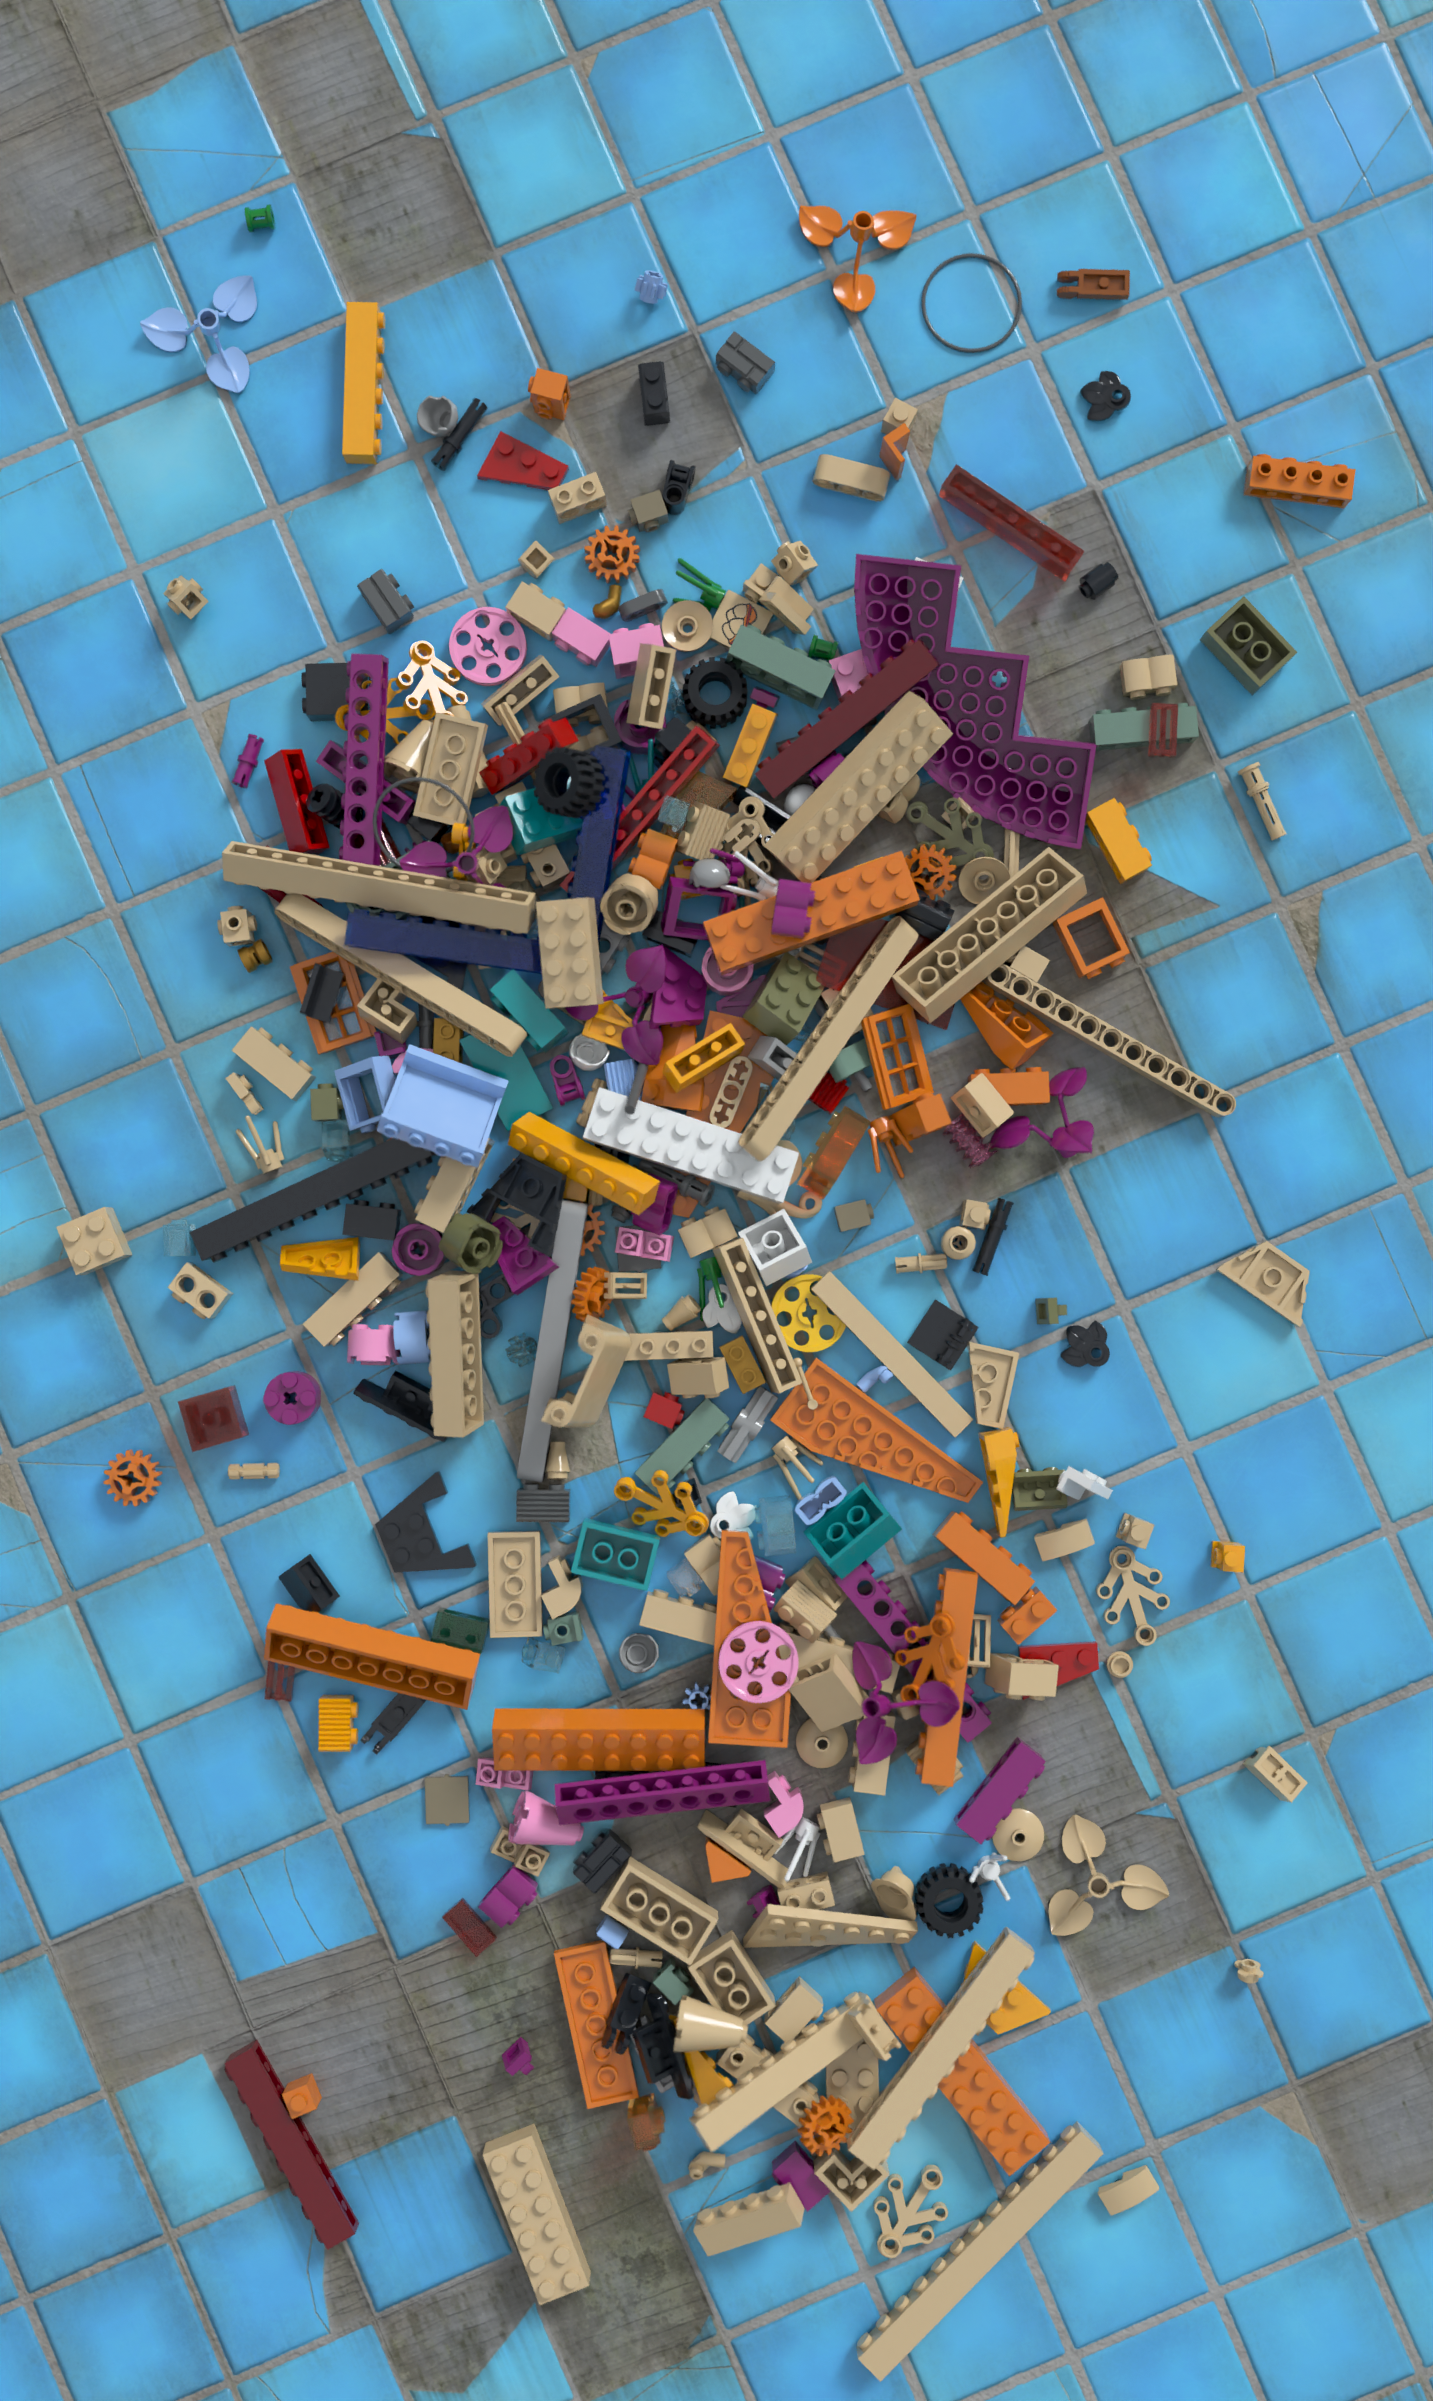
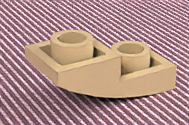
(1065, 1540)
(524, 1856)
(1128, 2192)

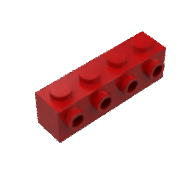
(523, 758)
(290, 789)

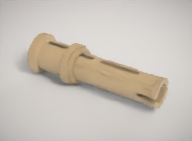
(1276, 830)

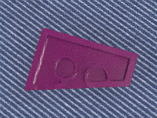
(519, 1262)

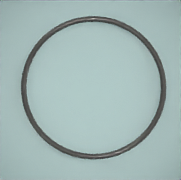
(972, 255)
(424, 780)

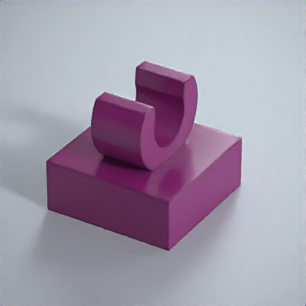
(764, 698)
(762, 1898)
(518, 2058)

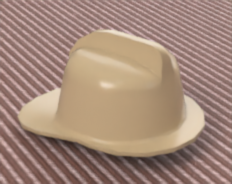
(895, 1894)

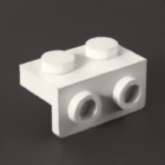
(1075, 1482)

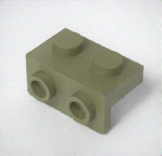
(1037, 1490)

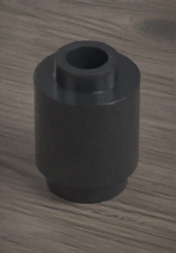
(1098, 581)

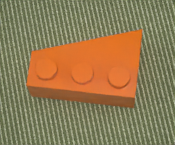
(921, 1118)

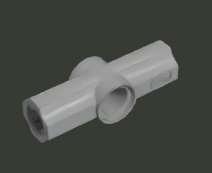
(747, 1424)

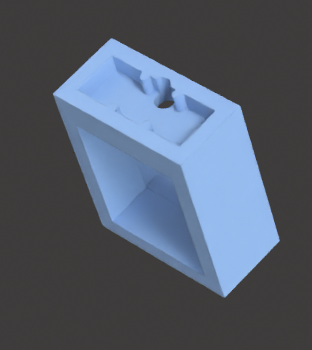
(352, 1093)

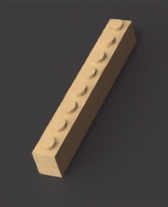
(777, 2075)

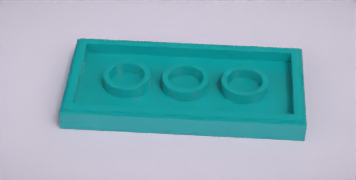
(523, 1089)

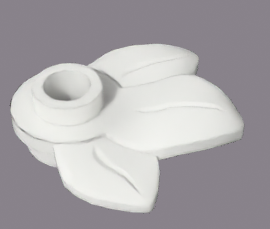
(727, 1316)
(736, 1516)

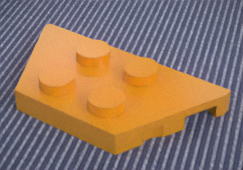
(1017, 2006)

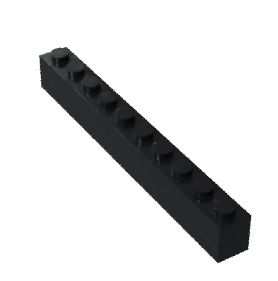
(307, 1197)

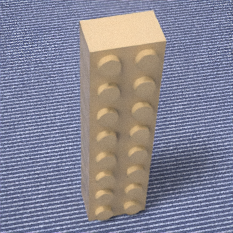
(858, 788)
(989, 934)

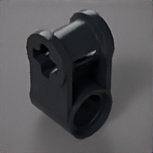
(677, 483)

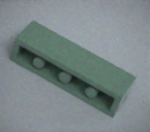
(1132, 727)
(684, 1443)

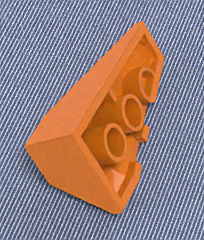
(1006, 1030)

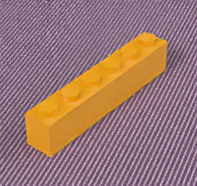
(361, 383)
(583, 1163)

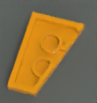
(323, 1258)

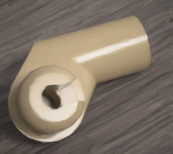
(703, 2161)

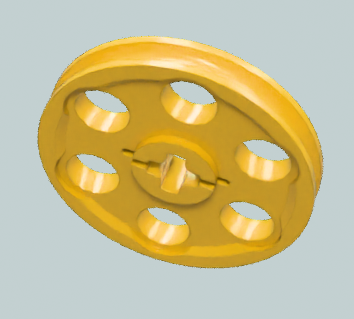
(798, 1322)

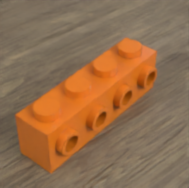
(1299, 481)
(983, 1557)

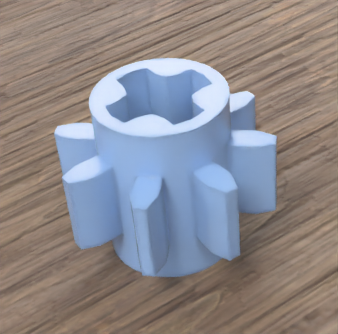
(651, 287)
(703, 1693)

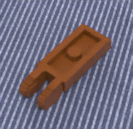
(1095, 284)

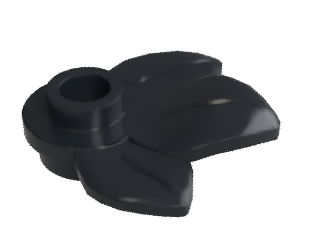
(1101, 396)
(1082, 1344)

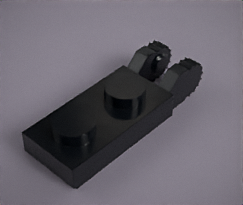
(393, 1719)
(625, 2012)

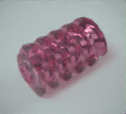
(968, 1141)

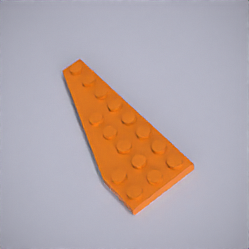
(750, 1034)
(867, 1435)
(739, 1602)

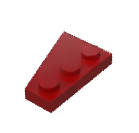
(521, 464)
(1073, 1658)

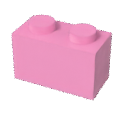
(581, 637)

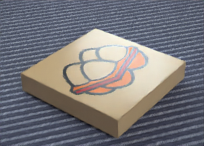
(736, 611)

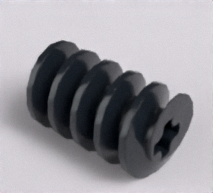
(326, 803)

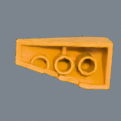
(999, 1460)
(702, 2073)

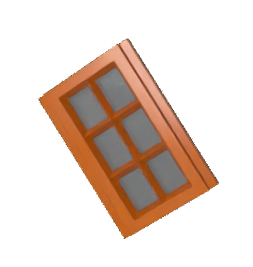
(346, 1024)
(896, 1055)

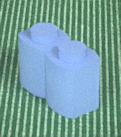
(814, 1504)

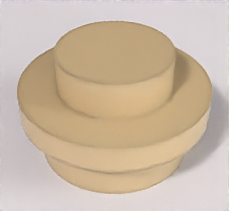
(1119, 1664)

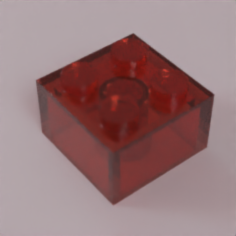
(213, 1418)

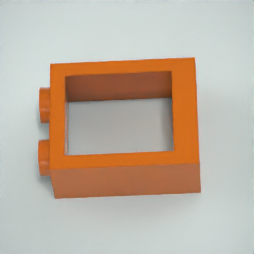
(1072, 951)

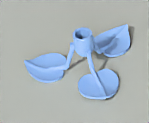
(234, 298)

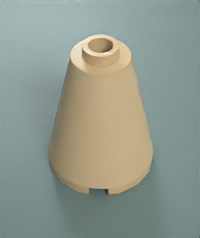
(409, 756)
(706, 2027)

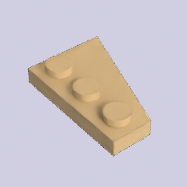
(992, 1382)

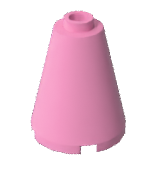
(538, 1823)

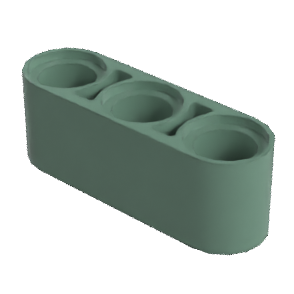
(850, 1061)

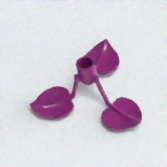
(492, 831)
(649, 971)
(1067, 1140)
(875, 1739)

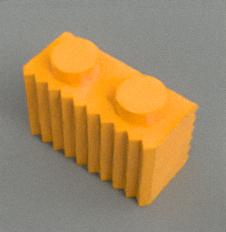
(337, 1723)

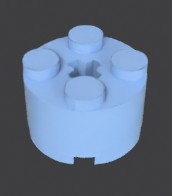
(411, 1337)

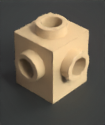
(794, 562)
(185, 596)
(490, 867)
(239, 935)

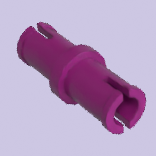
(247, 761)

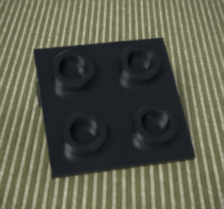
(943, 1334)

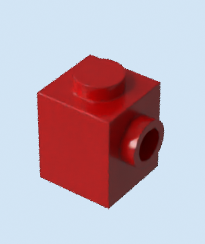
(664, 1409)

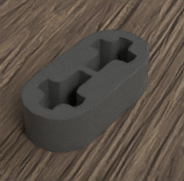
(642, 605)

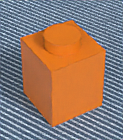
(301, 2096)

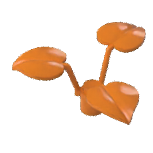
(823, 223)

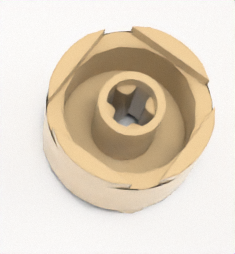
(631, 890)

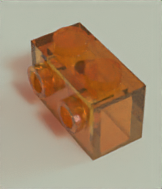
(645, 2122)

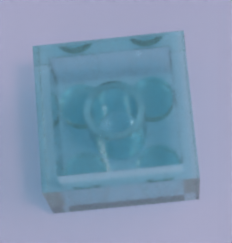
(777, 1525)

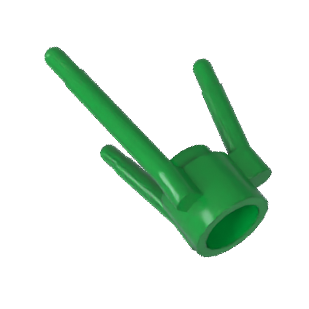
(712, 592)
(712, 1271)

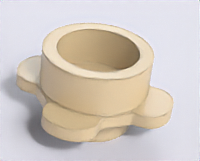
(1248, 1970)

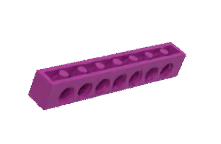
(374, 749)
(972, 1722)
(661, 1792)

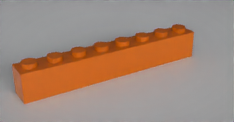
(941, 1743)

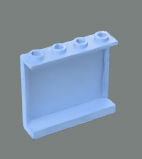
(442, 1106)

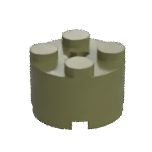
(471, 1242)

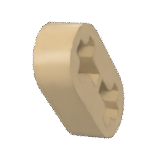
(734, 833)

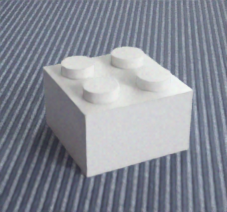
(775, 1247)

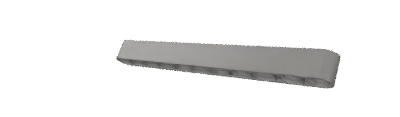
(552, 1339)

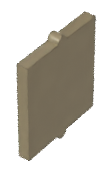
(447, 1799)

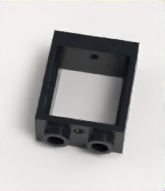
(598, 704)

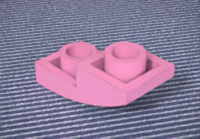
(644, 1244)
(497, 1779)

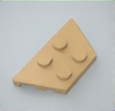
(1271, 1279)

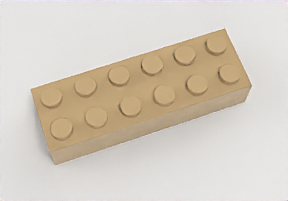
(455, 1353)
(537, 2214)

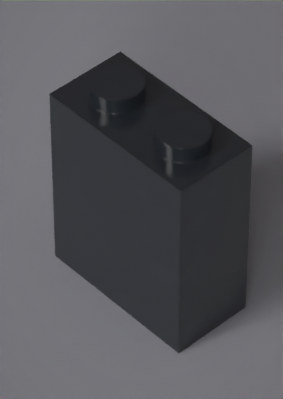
(326, 690)

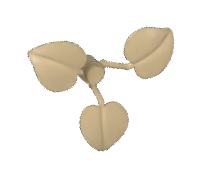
(1070, 1912)

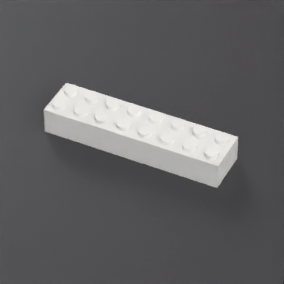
(688, 1146)

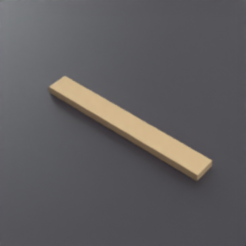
(892, 1354)

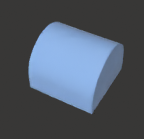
(611, 1932)

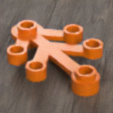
(930, 1654)

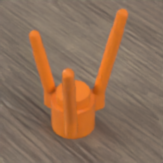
(883, 1129)

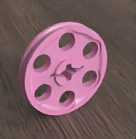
(489, 634)
(760, 1674)

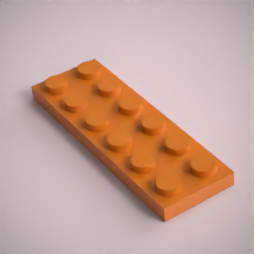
(588, 1999)

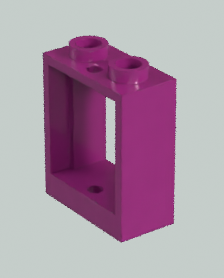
(669, 922)

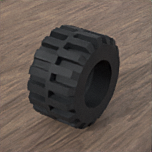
(720, 672)
(553, 779)
(952, 1921)

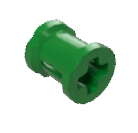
(267, 212)
(822, 648)

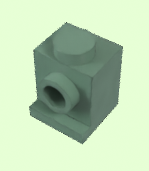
(572, 1623)
(672, 1981)

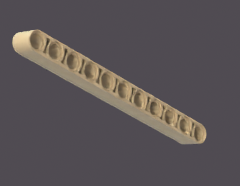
(404, 976)
(828, 1038)
(1122, 1042)

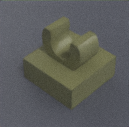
(1048, 1310)

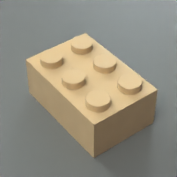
(732, 1979)

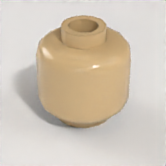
(967, 1242)

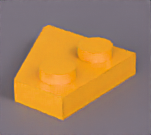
(607, 1024)

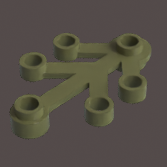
(955, 836)

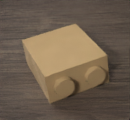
(828, 1693)

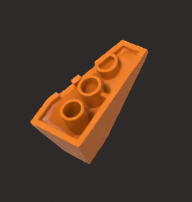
(656, 1086)

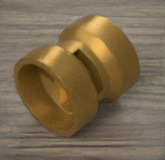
(249, 958)

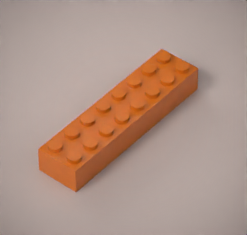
(838, 906)
(371, 1656)
(598, 1739)
(974, 2084)

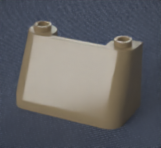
(609, 1349)

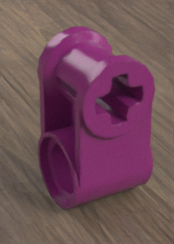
(566, 1082)

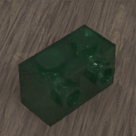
(460, 1630)

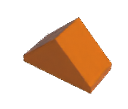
(724, 1864)

